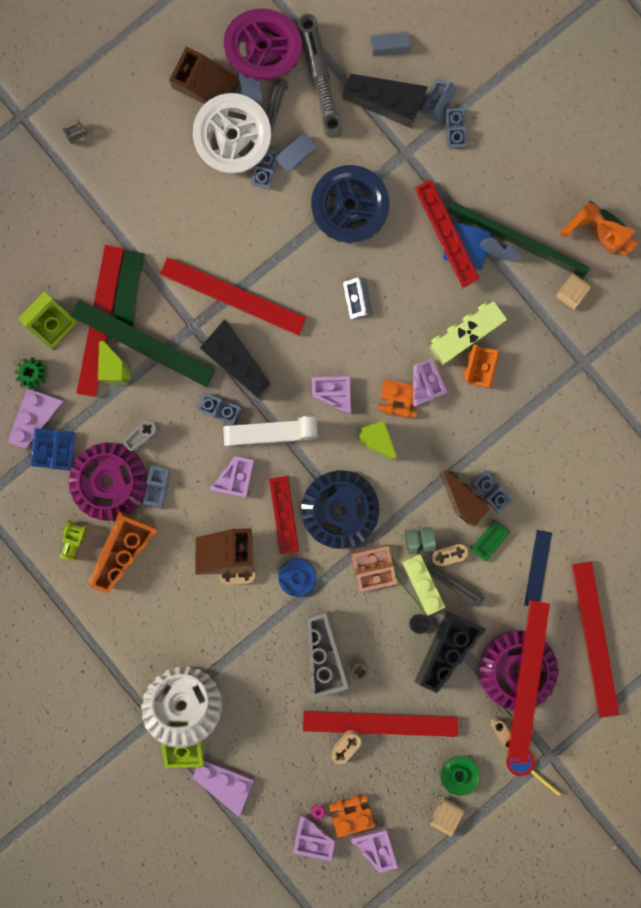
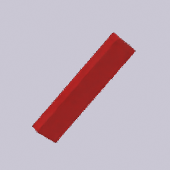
(284, 515)

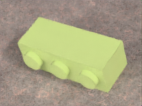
(423, 584)

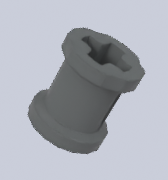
(74, 132)

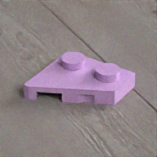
(426, 382)
(333, 391)
(235, 477)
(313, 841)

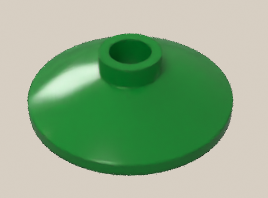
(459, 785)

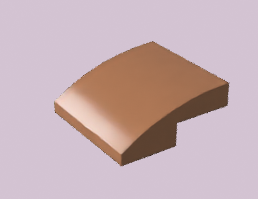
(374, 568)

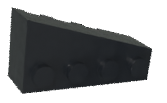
(232, 356)

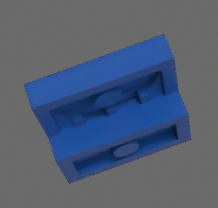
(471, 238)
(52, 449)

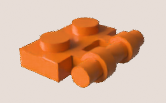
(397, 392)
(352, 821)

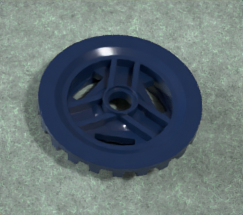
(341, 183)
(354, 528)

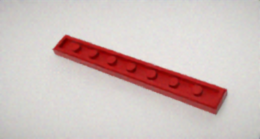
(233, 296)
(103, 301)
(595, 639)
(528, 680)
(381, 723)

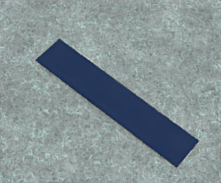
(538, 566)

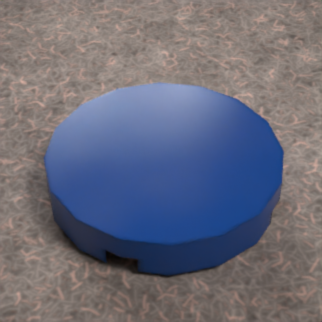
(297, 577)

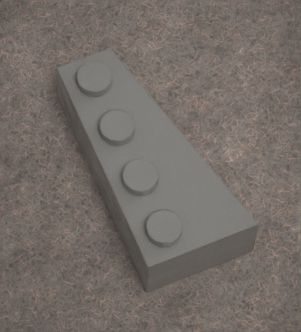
(325, 657)

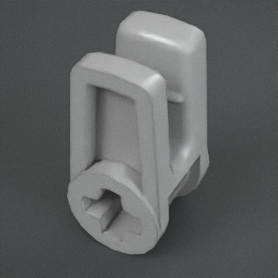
(139, 437)

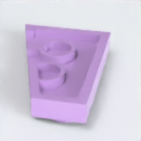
(33, 413)
(224, 784)

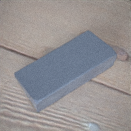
(390, 43)
(438, 100)
(357, 298)

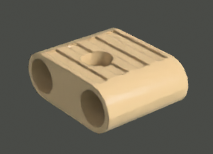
(573, 291)
(501, 731)
(447, 816)

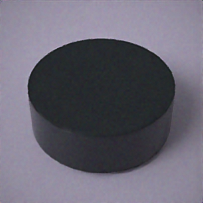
(419, 623)

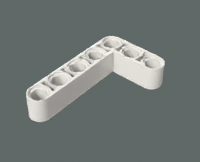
(271, 432)

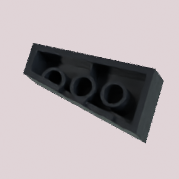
(386, 97)
(447, 650)

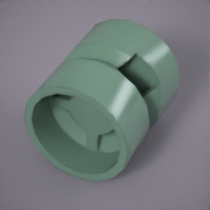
(420, 540)

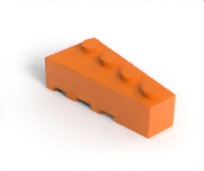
(122, 546)

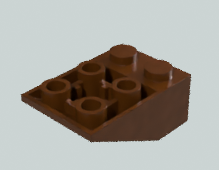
(201, 77)
(464, 502)
(225, 552)

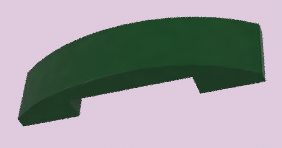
(128, 287)

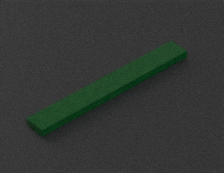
(518, 239)
(142, 343)

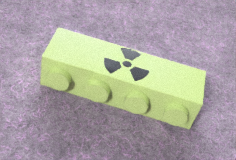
(467, 333)

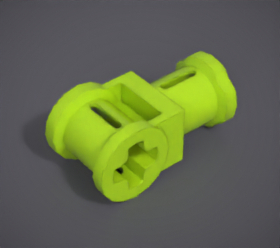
(72, 540)

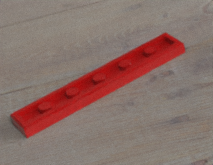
(447, 234)

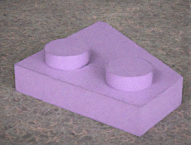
(377, 849)

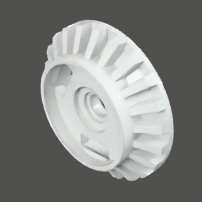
(215, 118)
(200, 717)

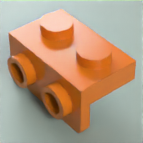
(481, 366)

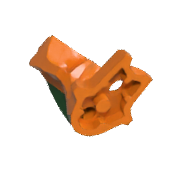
(608, 228)

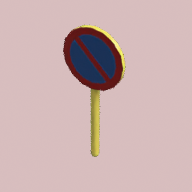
(523, 768)

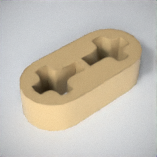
(450, 559)
(237, 580)
(343, 744)

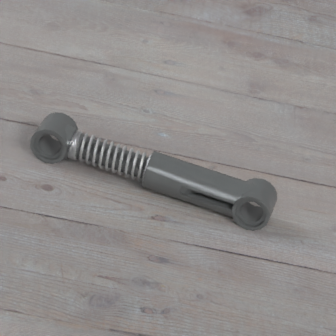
(319, 73)

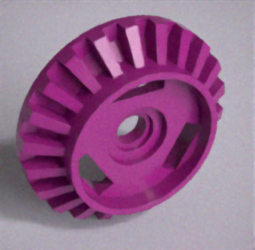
(252, 29)
(125, 496)
(497, 661)

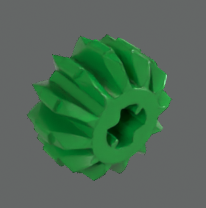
(37, 376)

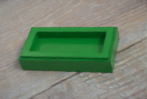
(490, 540)

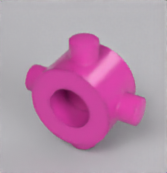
(318, 811)

